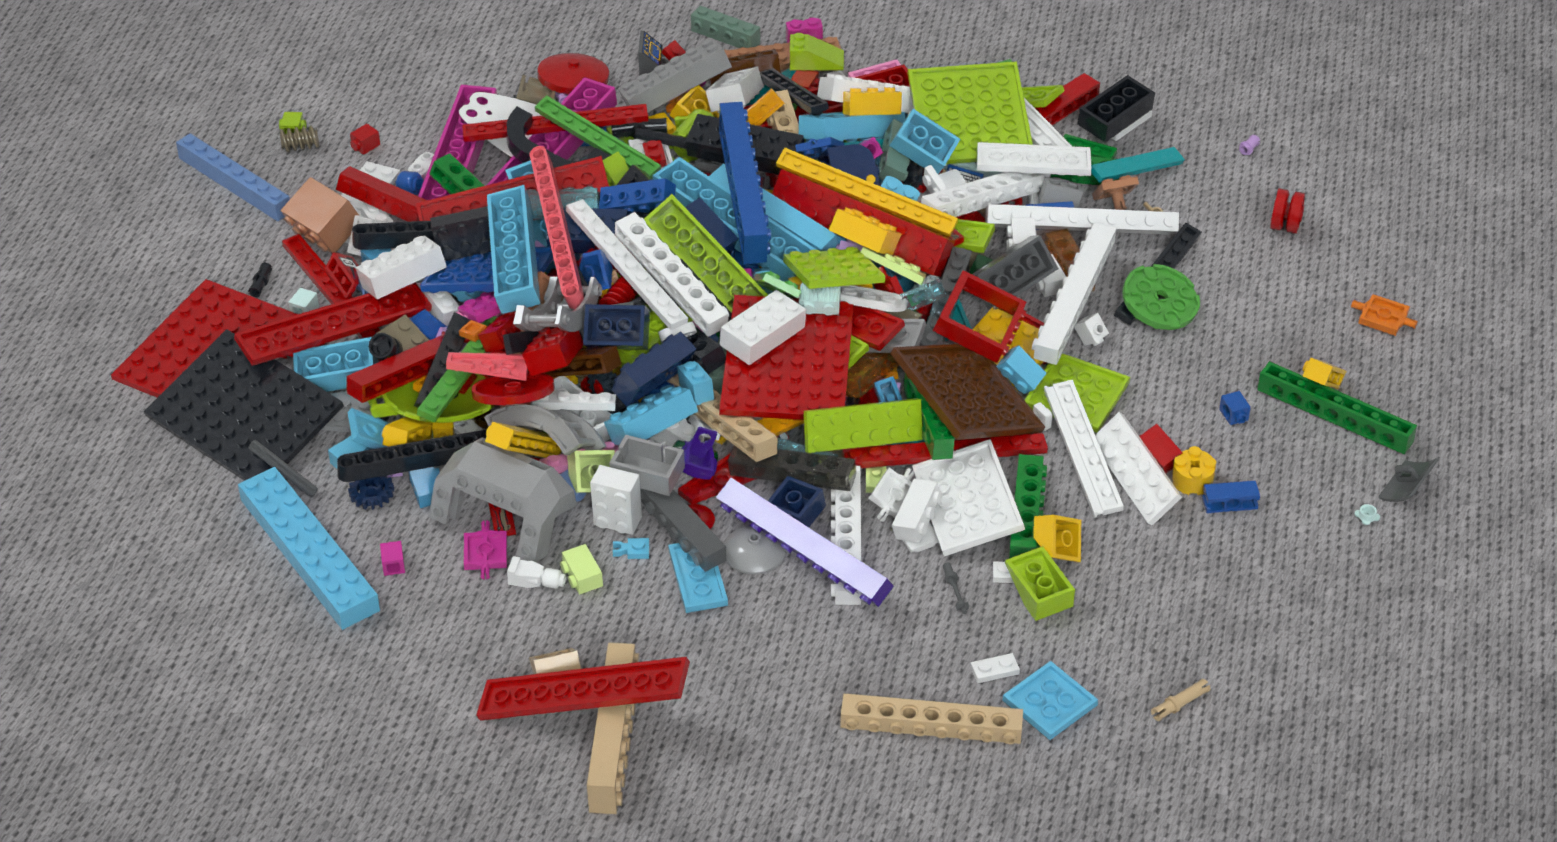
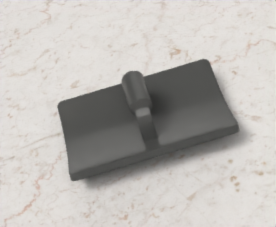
(1406, 480)

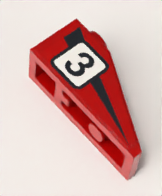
(343, 272)

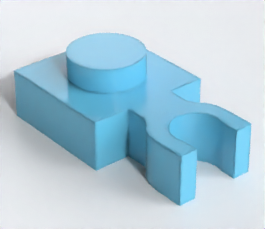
(635, 548)

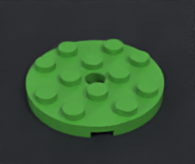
(1171, 313)

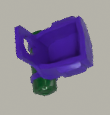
(699, 456)

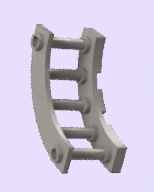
(566, 318)
(562, 426)

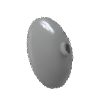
(752, 552)

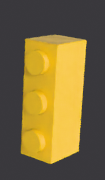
(872, 101)
(1323, 373)
(406, 431)

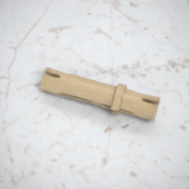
(1174, 703)

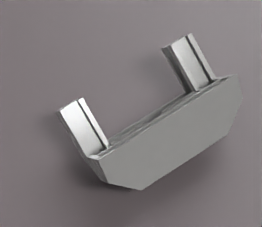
(508, 482)

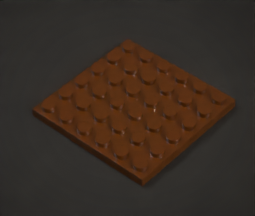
(967, 391)

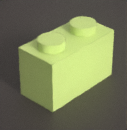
(582, 569)

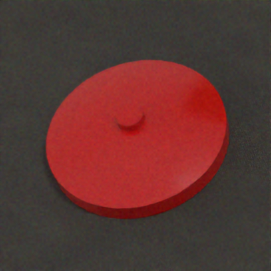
(567, 70)
(512, 392)

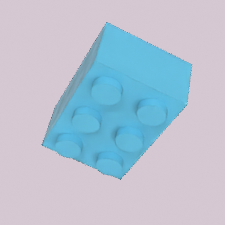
(924, 141)

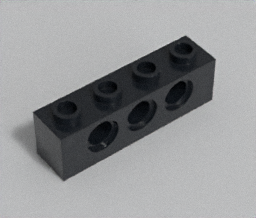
(708, 352)

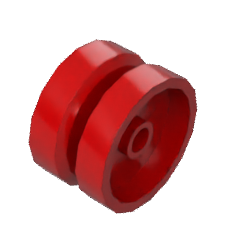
(1288, 211)

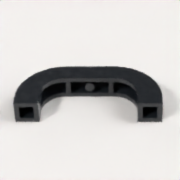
(520, 147)

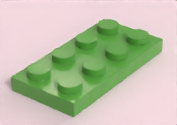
(771, 281)

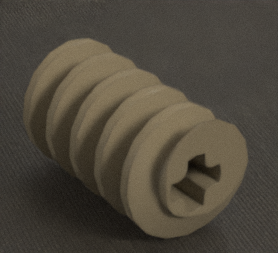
(299, 138)

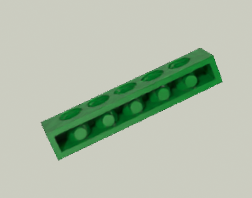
(453, 175)
(935, 433)
(1028, 500)

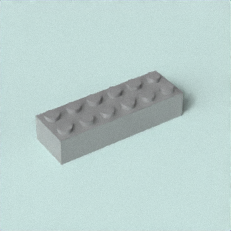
(676, 76)

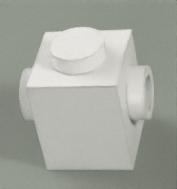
(1091, 329)

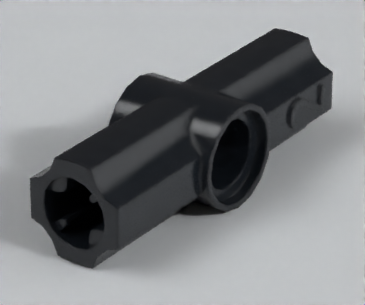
(628, 130)

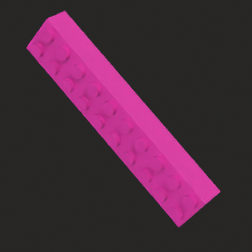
(585, 96)
(453, 142)

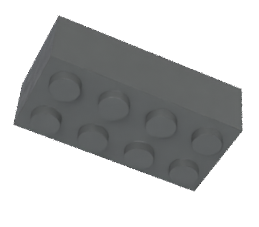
(1019, 267)

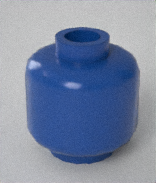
(410, 181)

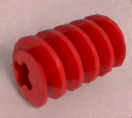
(619, 293)

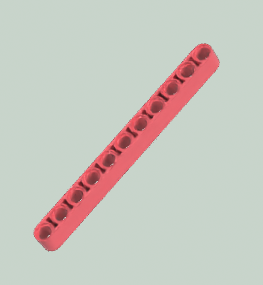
(557, 227)

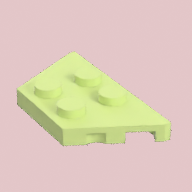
(896, 264)

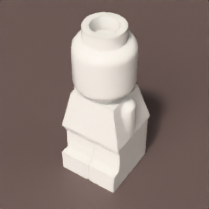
(531, 574)

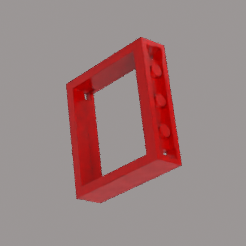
(969, 338)

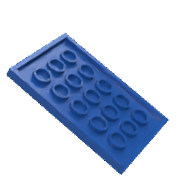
(474, 273)

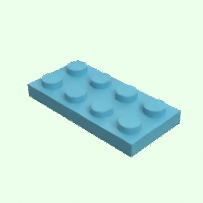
(697, 588)

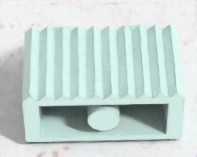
(820, 300)

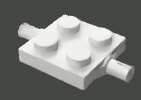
(891, 492)

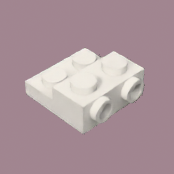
(679, 431)

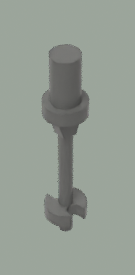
(952, 577)

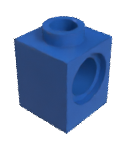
(1235, 408)

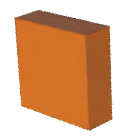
(471, 330)

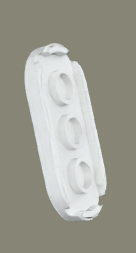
(873, 298)

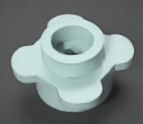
(1367, 514)

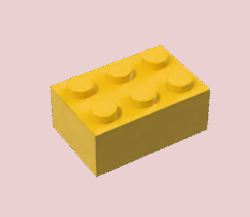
(865, 230)

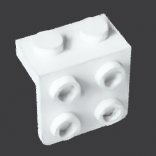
(942, 181)

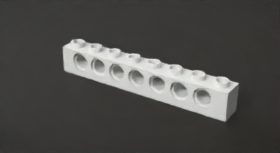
(985, 191)
(671, 274)
(847, 532)

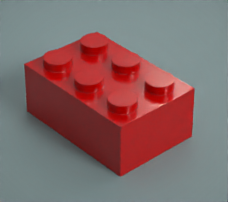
(551, 350)

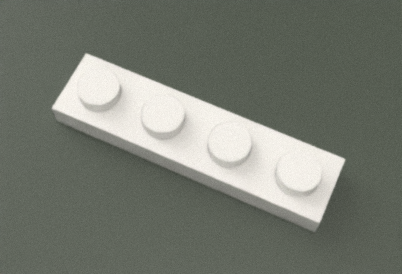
(581, 401)

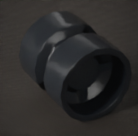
(384, 346)

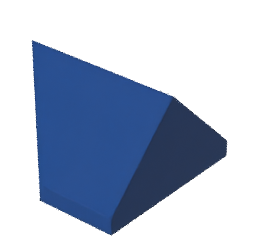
(596, 265)

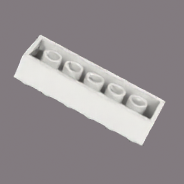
(832, 89)

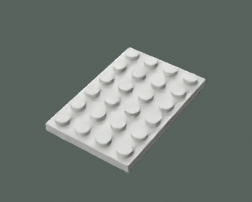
(974, 498)

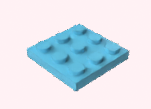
(1050, 700)

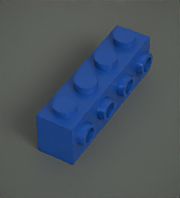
(636, 196)

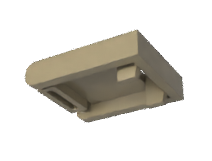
(533, 91)

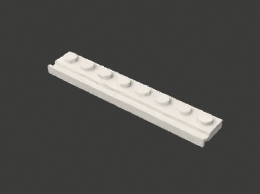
(1041, 130)
(1083, 448)

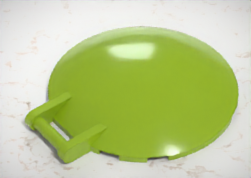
(403, 399)

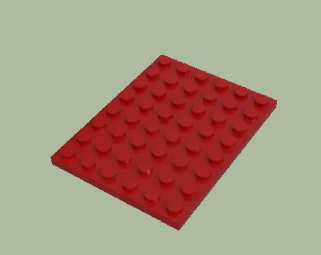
(190, 332)
(795, 376)

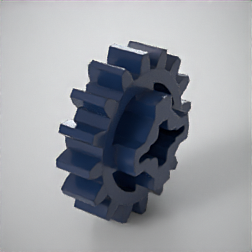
(371, 491)

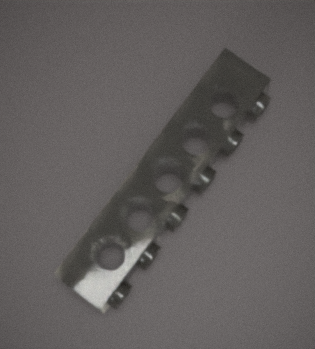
(810, 468)

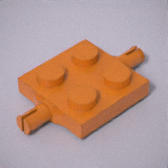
(1384, 314)

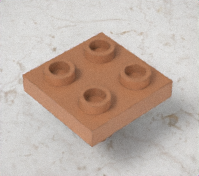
(1116, 190)

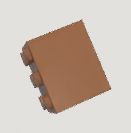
(320, 215)

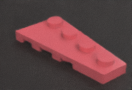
(490, 364)

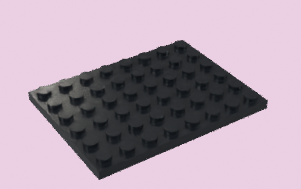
(229, 403)

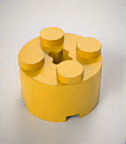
(1193, 471)

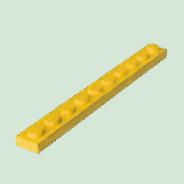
(867, 192)

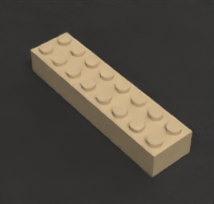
(611, 743)

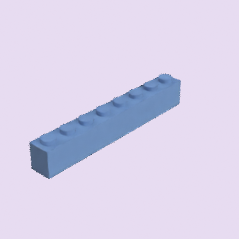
(232, 176)

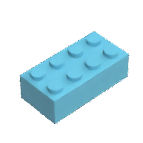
(332, 363)
(652, 414)

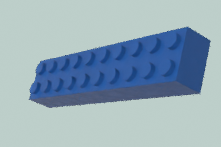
(744, 183)

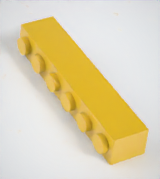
(521, 440)

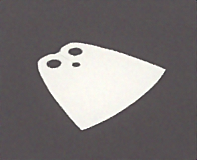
(501, 109)

